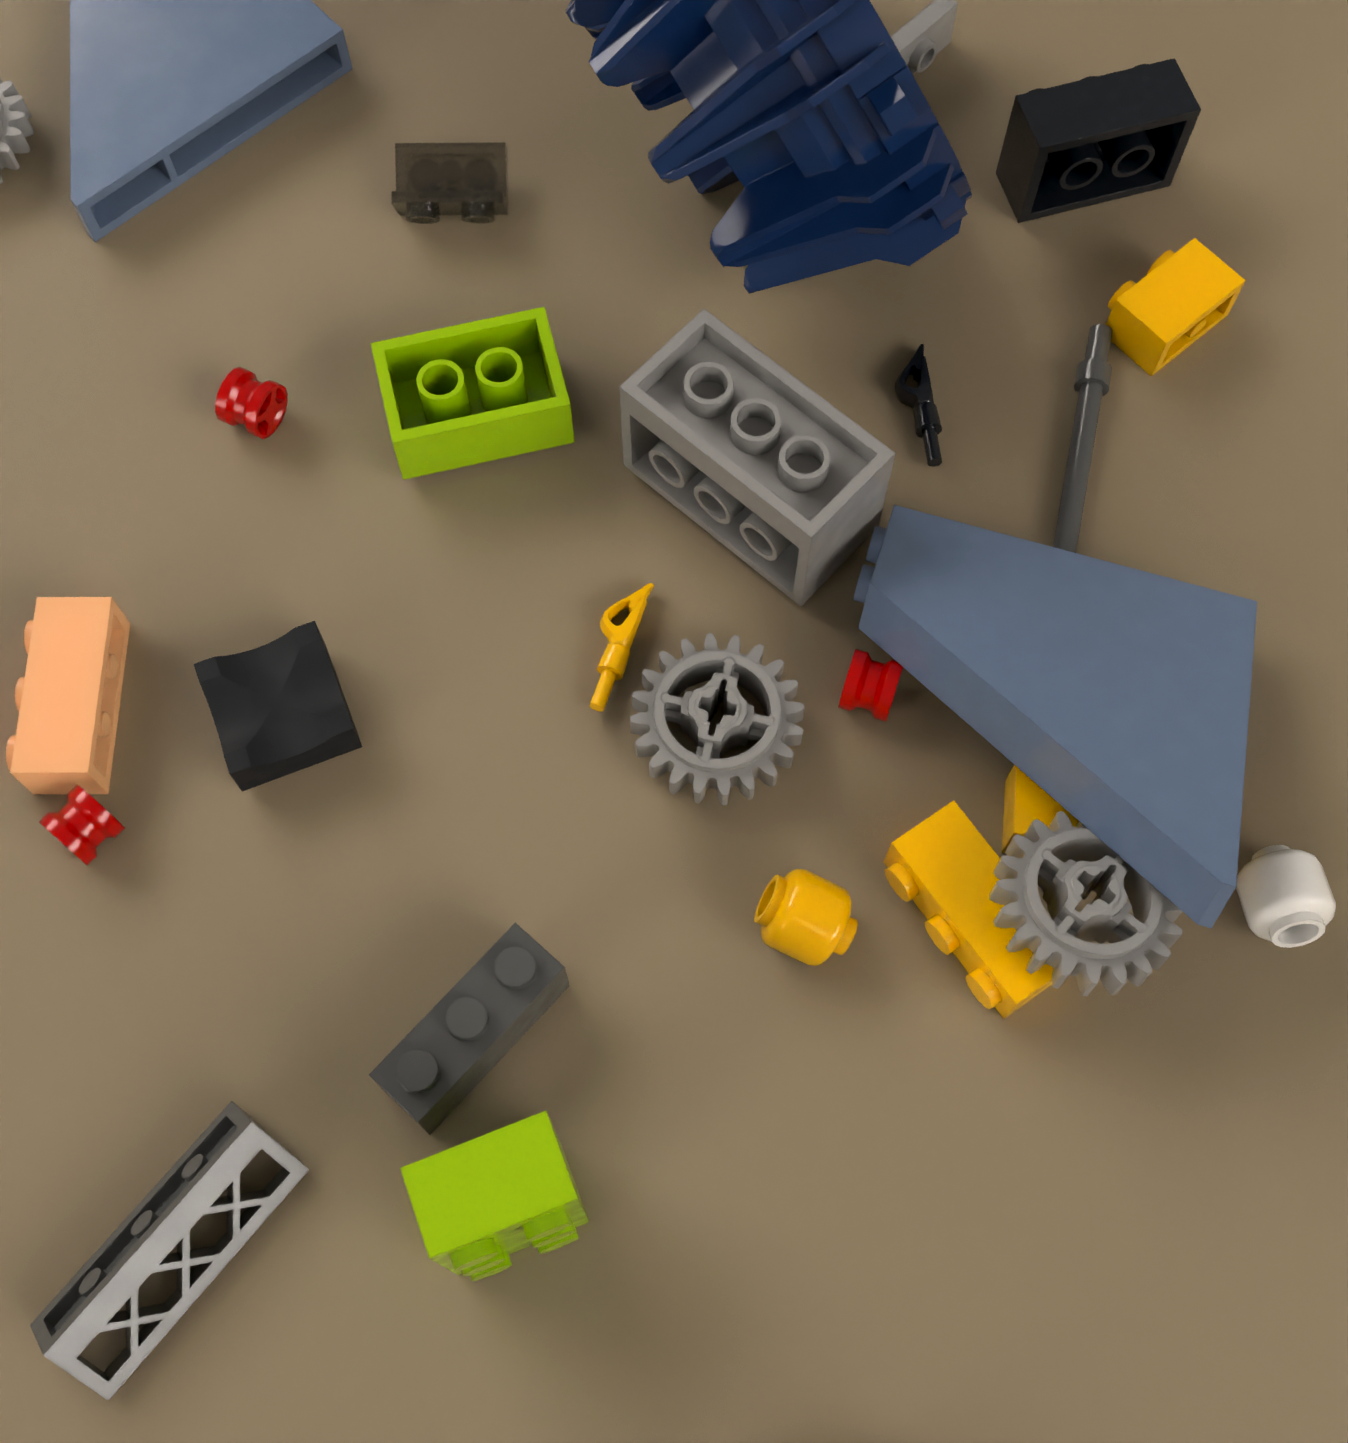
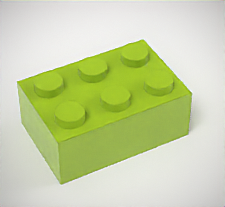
(473, 392)
(495, 1198)

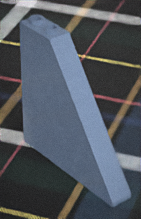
(180, 86)
(1087, 678)

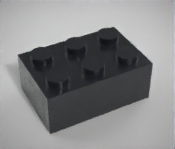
(1096, 139)

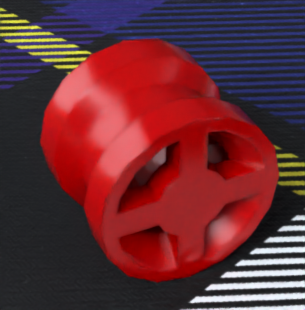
(251, 402)
(870, 685)
(82, 824)

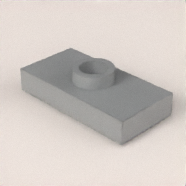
(926, 34)

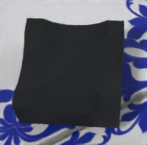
(278, 707)

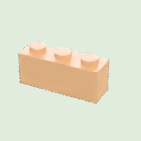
(69, 695)

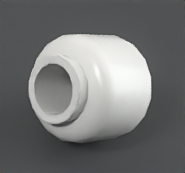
(1285, 896)

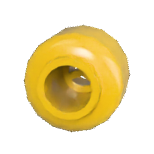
(806, 917)

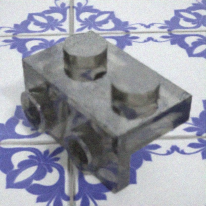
(451, 181)

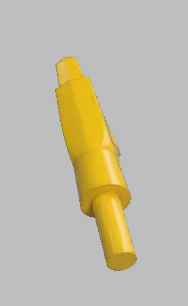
(620, 640)

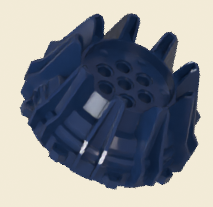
(802, 112)

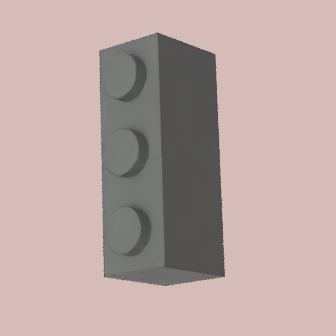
(471, 1028)

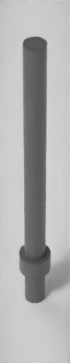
(1092, 383)

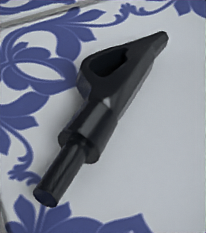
(921, 400)

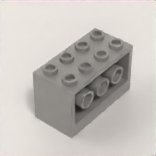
(753, 455)

